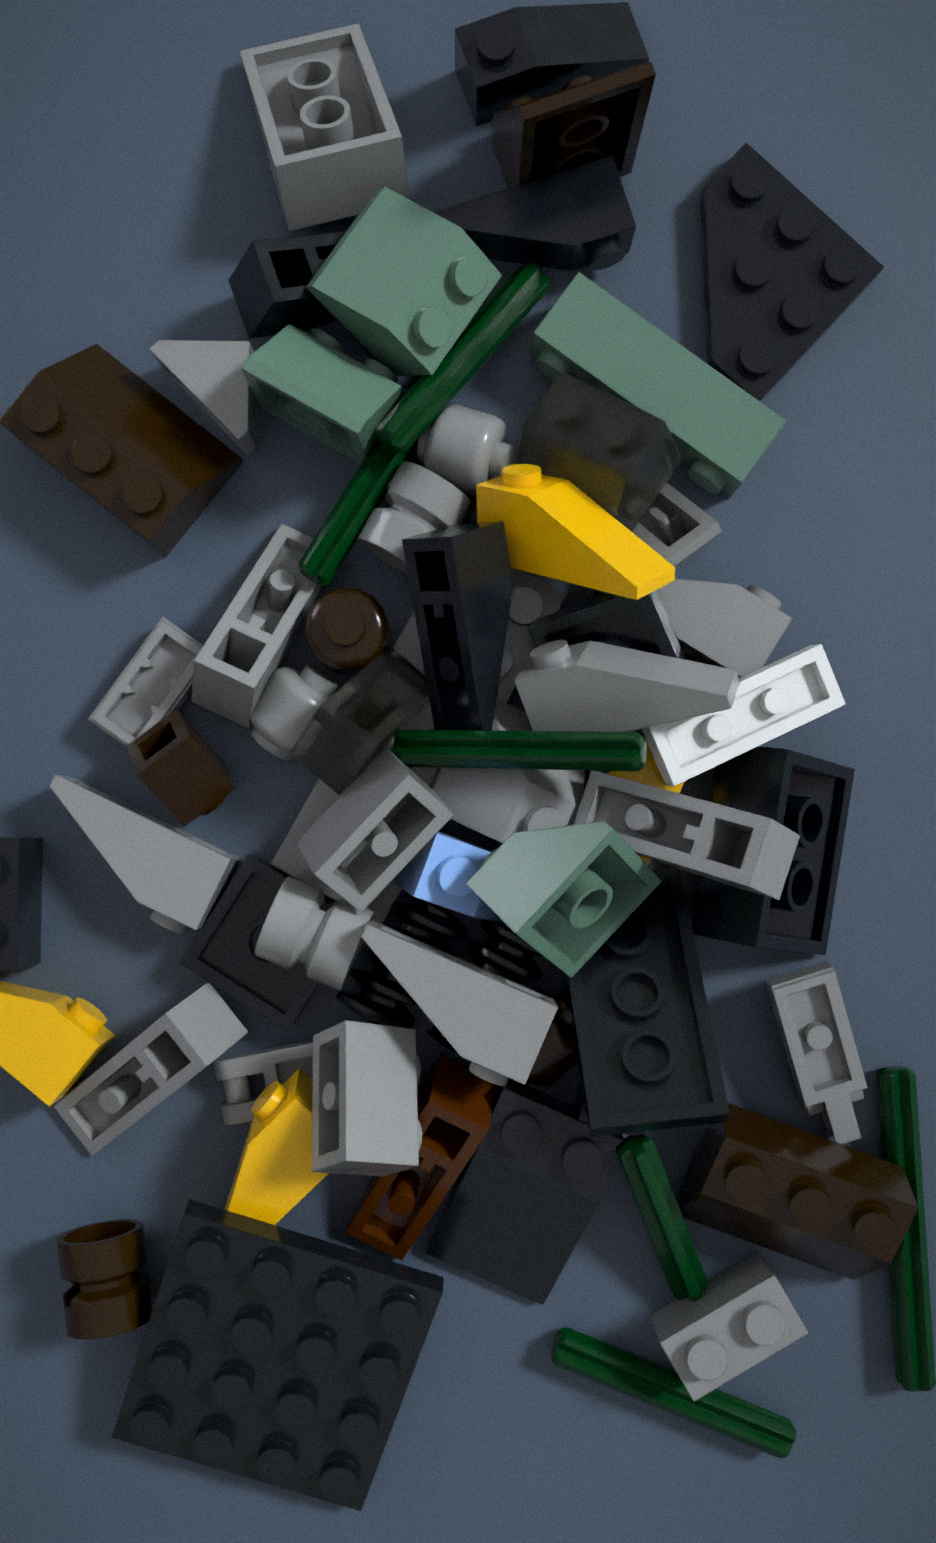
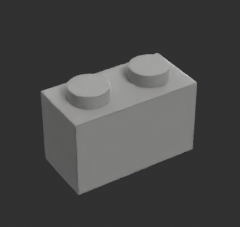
(373, 830)
(365, 1100)
(729, 1328)

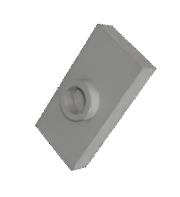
(150, 685)

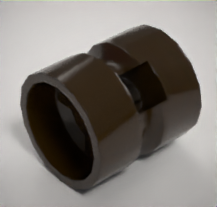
(106, 1289)

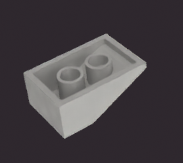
(325, 124)

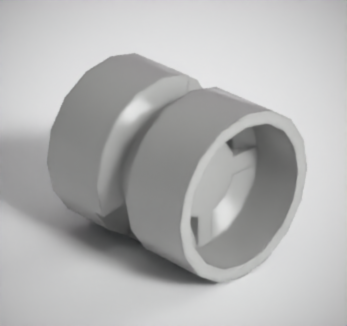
(418, 504)
(313, 933)

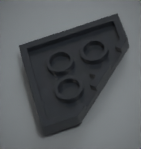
(771, 272)

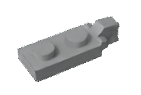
(819, 1046)

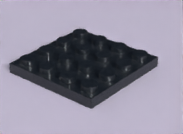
(277, 1355)

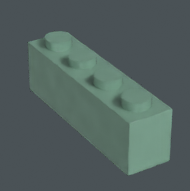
(613, 348)

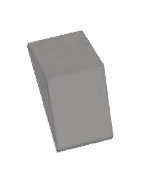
(215, 382)
(677, 528)

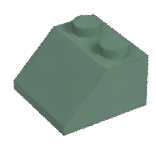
(404, 283)
(322, 390)
(564, 888)

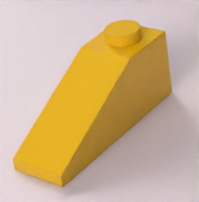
(567, 535)
(49, 1039)
(277, 1153)

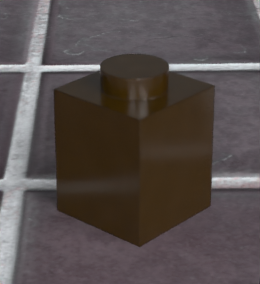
(180, 768)

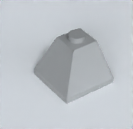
(510, 799)

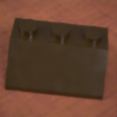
(122, 444)
(798, 1194)

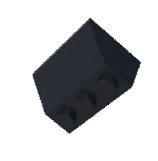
(810, 800)

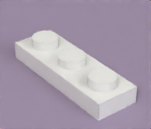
(764, 707)

